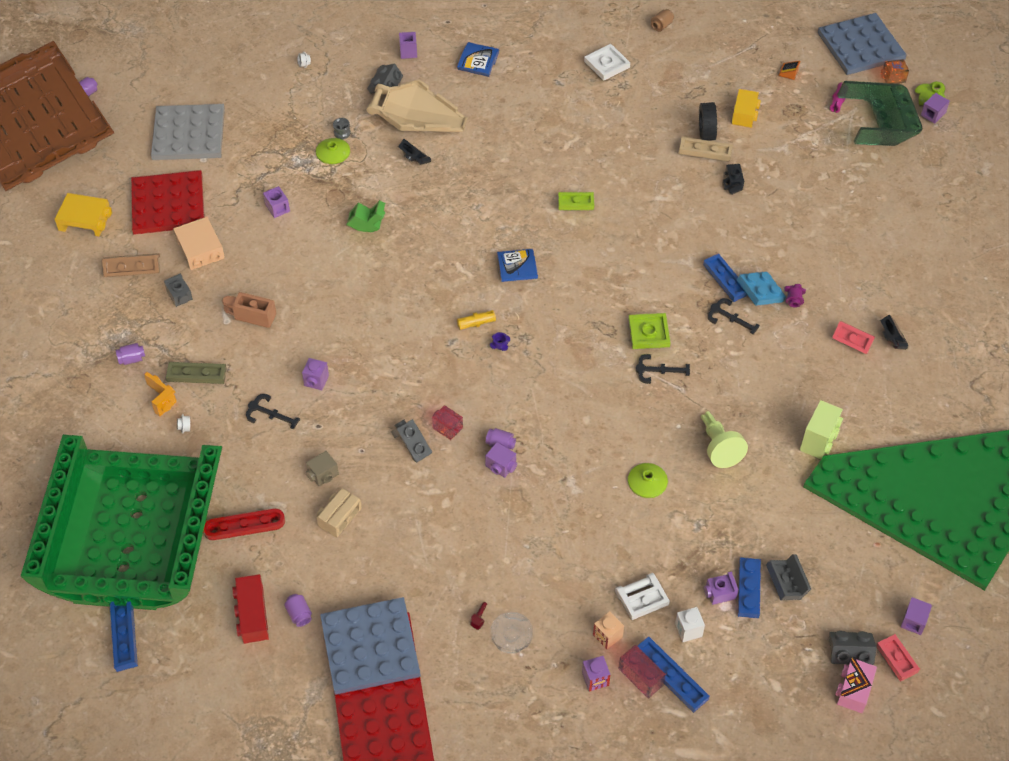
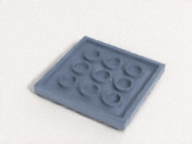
(861, 43)
(370, 645)

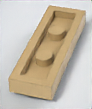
(705, 149)

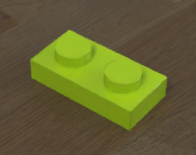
(576, 200)

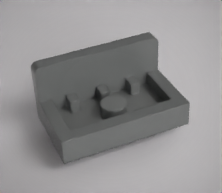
(387, 75)
(789, 578)
(852, 645)

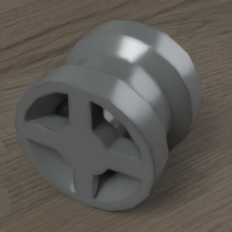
(341, 128)

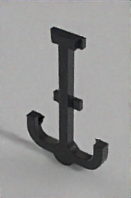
(715, 308)
(641, 368)
(253, 406)

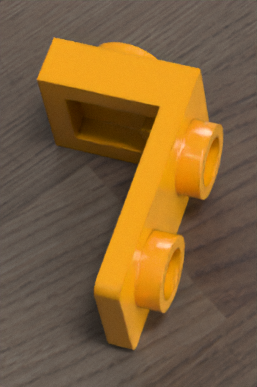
(166, 396)

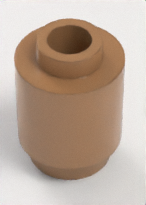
(662, 20)

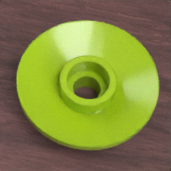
(332, 151)
(645, 486)

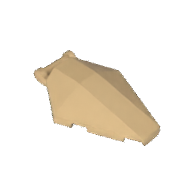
(416, 108)

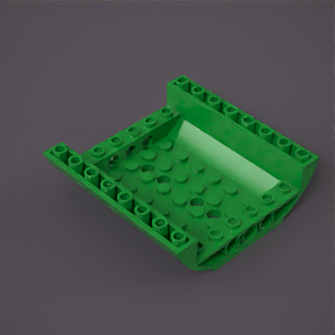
(90, 523)

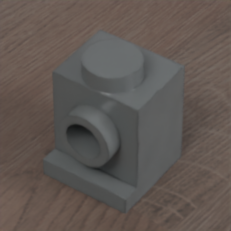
(178, 290)

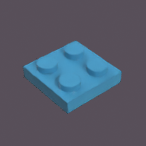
(761, 288)

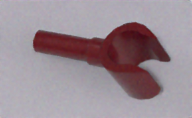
(476, 620)

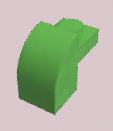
(366, 219)

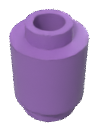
(89, 85)
(130, 354)
(503, 437)
(298, 610)

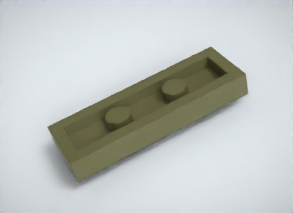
(196, 372)

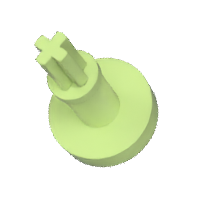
(726, 447)

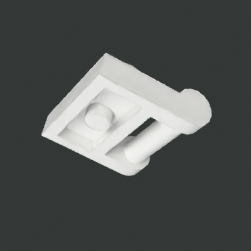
(644, 601)

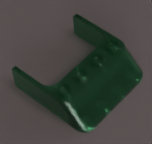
(892, 111)

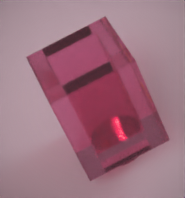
(447, 422)

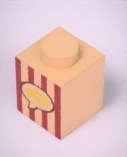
(608, 630)

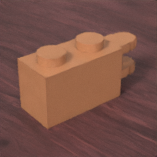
(251, 309)

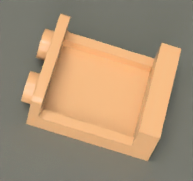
(199, 243)

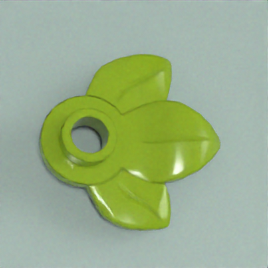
(927, 91)

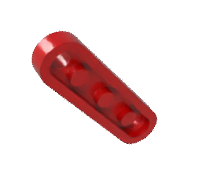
(244, 524)

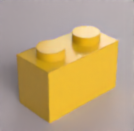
(745, 108)

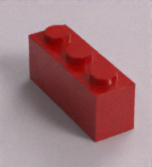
(250, 609)

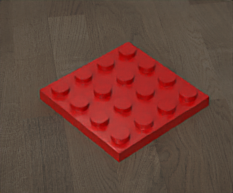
(166, 201)

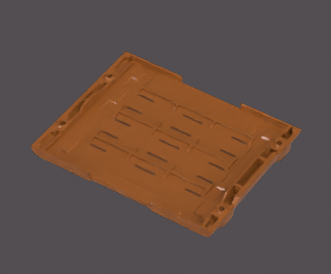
(75, 108)

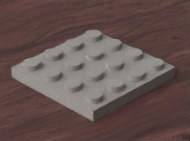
(188, 132)

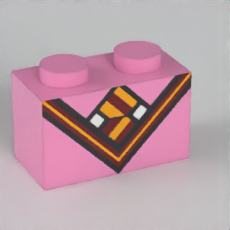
(856, 685)

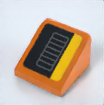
(790, 69)

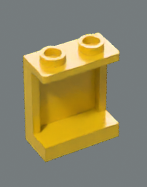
(83, 213)

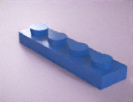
(123, 637)
(676, 678)

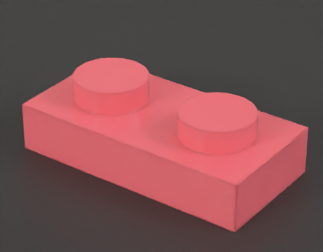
(853, 337)
(897, 657)

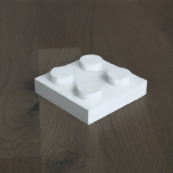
(607, 62)

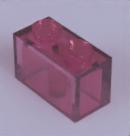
(642, 671)

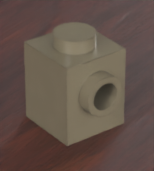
(322, 469)

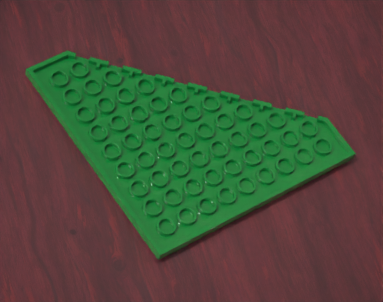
(930, 496)

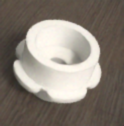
(303, 59)
(183, 423)

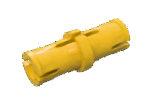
(476, 319)

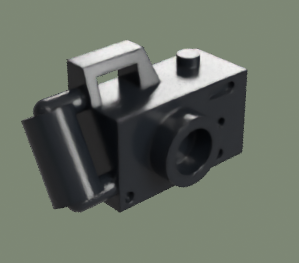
(414, 153)
(734, 178)
(893, 333)

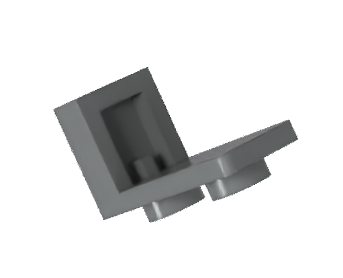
(412, 439)

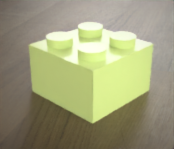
(822, 430)

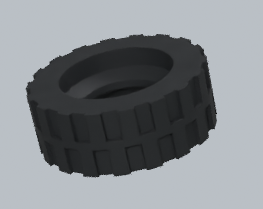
(708, 121)

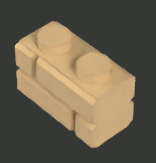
(338, 512)

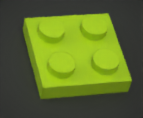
(649, 331)

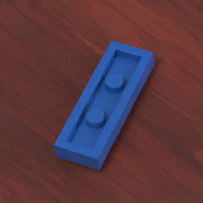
(725, 277)
(749, 587)

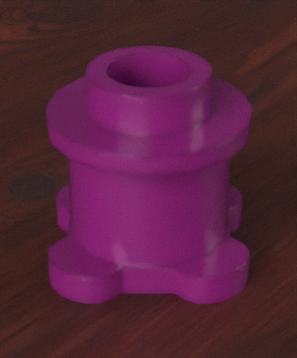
(794, 297)

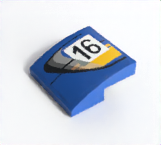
(478, 59)
(517, 265)

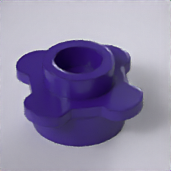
(500, 337)

